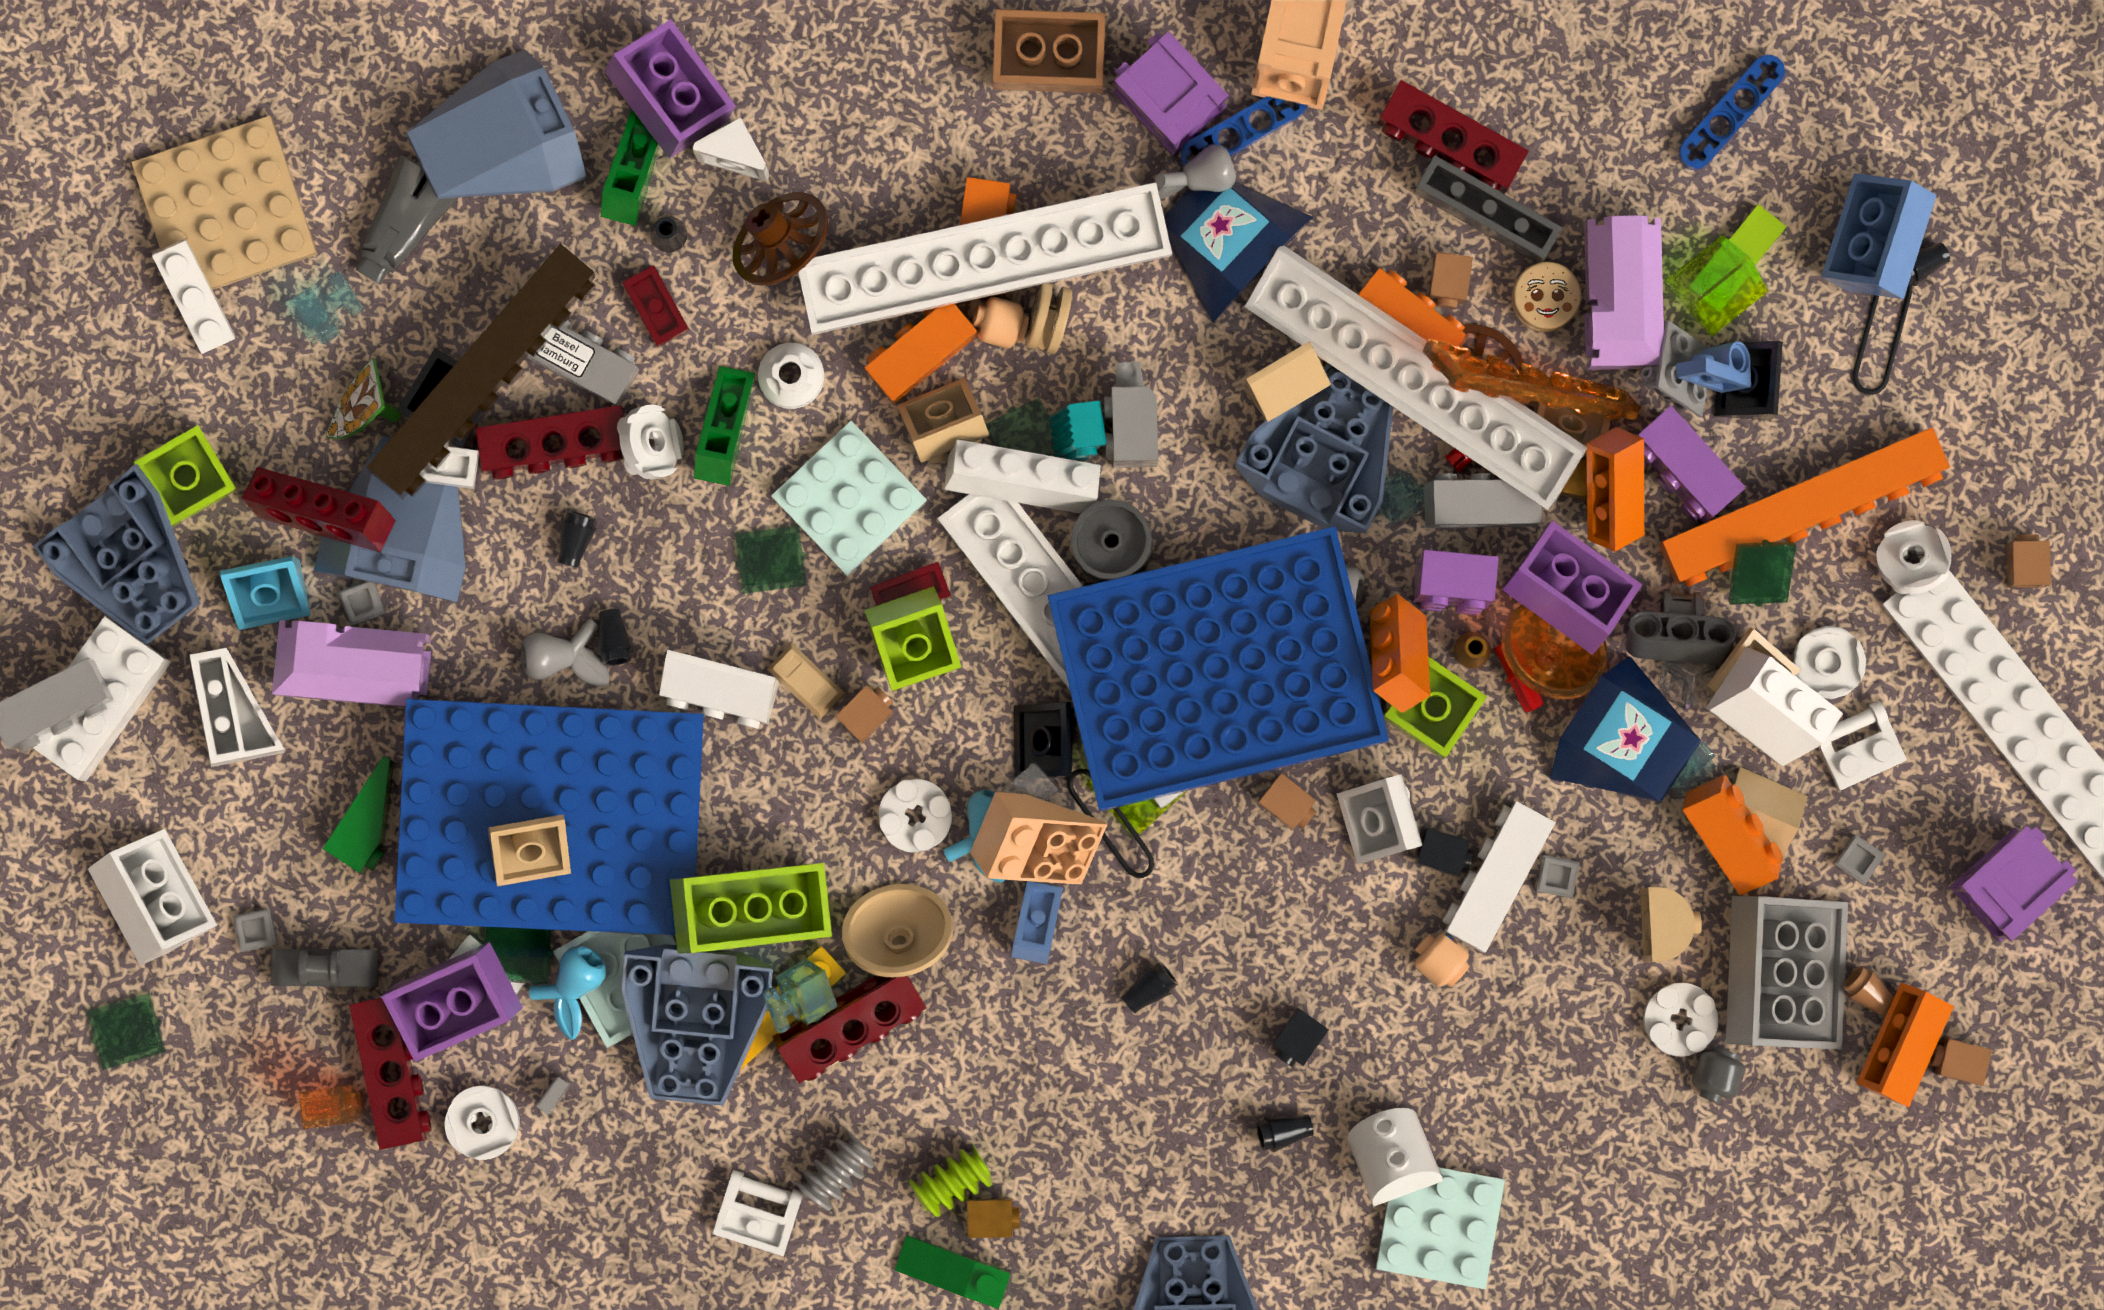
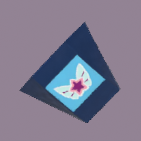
(1228, 239)
(1625, 738)

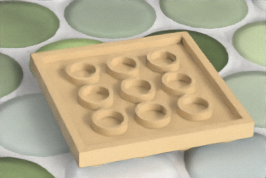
(228, 201)

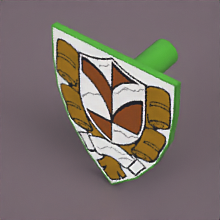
(361, 405)

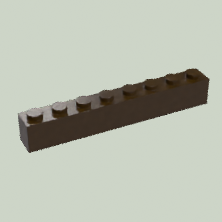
(481, 372)

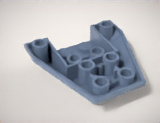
(499, 135)
(1324, 456)
(422, 548)
(124, 558)
(693, 1018)
(1194, 1276)

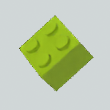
(186, 475)
(912, 638)
(1443, 715)

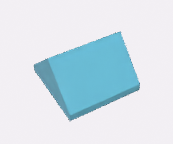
(266, 592)

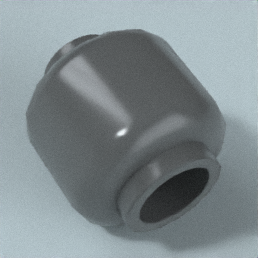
(1718, 1074)

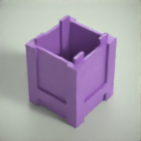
(1169, 92)
(2014, 883)

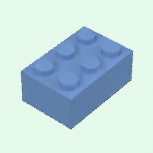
(1878, 235)

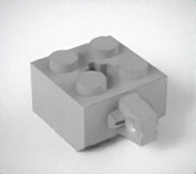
(1133, 420)

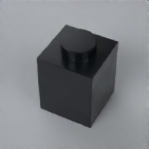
(1444, 853)
(1299, 1038)

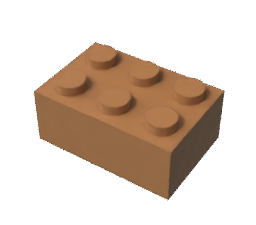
(1049, 51)

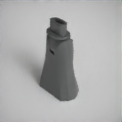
(401, 220)

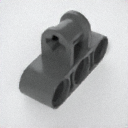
(1680, 617)
(324, 967)

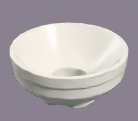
(798, 393)

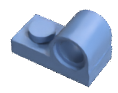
(1718, 368)
(1037, 922)

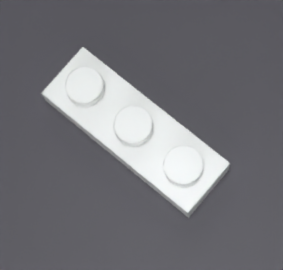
(193, 295)

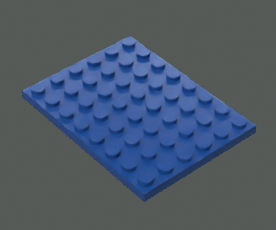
(1217, 668)
(614, 774)

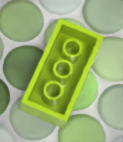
(750, 908)

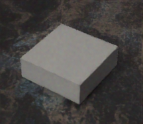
(362, 603)
(1859, 859)
(1557, 876)
(255, 930)
(553, 1095)

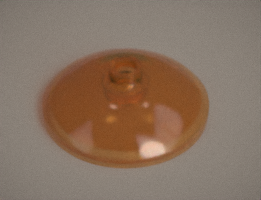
(1570, 667)

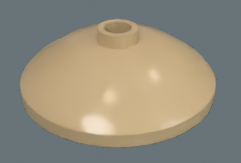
(896, 917)

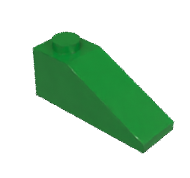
(629, 173)
(723, 426)
(363, 827)
(953, 1271)

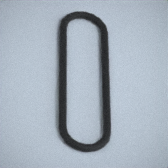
(1894, 346)
(1105, 837)

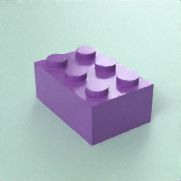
(669, 88)
(1688, 466)
(1455, 581)
(1572, 587)
(452, 1002)

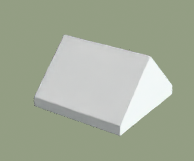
(732, 150)

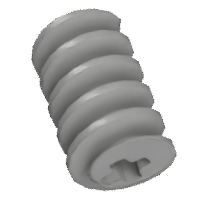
(836, 1171)

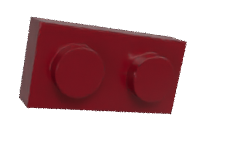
(655, 306)
(911, 583)

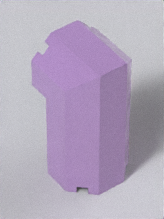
(1625, 293)
(350, 664)

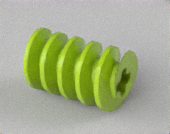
(952, 1181)

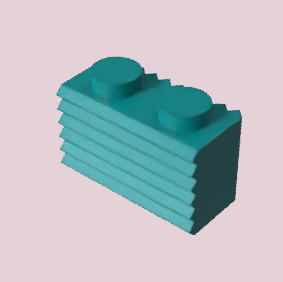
(1078, 431)

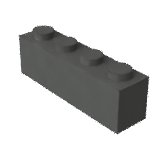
(1487, 210)

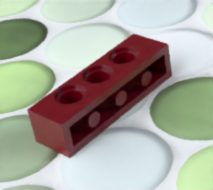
(1442, 119)
(496, 439)
(318, 509)
(842, 1044)
(390, 1130)

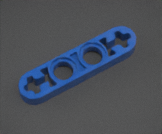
(1734, 115)
(1241, 125)

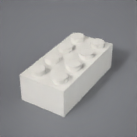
(130, 674)

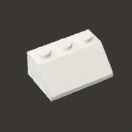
(718, 689)
(1773, 708)
(151, 896)

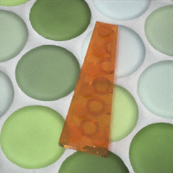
(1527, 383)

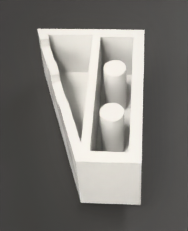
(229, 712)

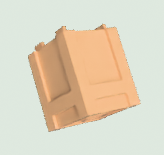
(1299, 50)

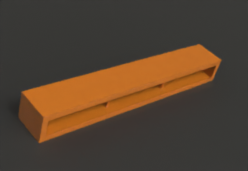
(1807, 505)

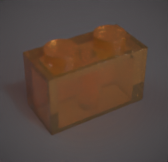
(330, 1106)

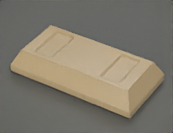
(805, 681)

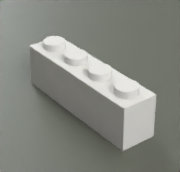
(1022, 477)
(1498, 877)

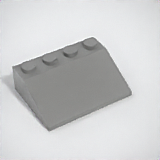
(1786, 972)

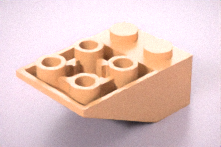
(1035, 840)

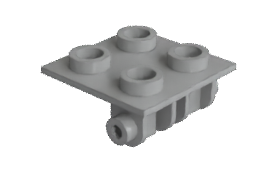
(1676, 348)

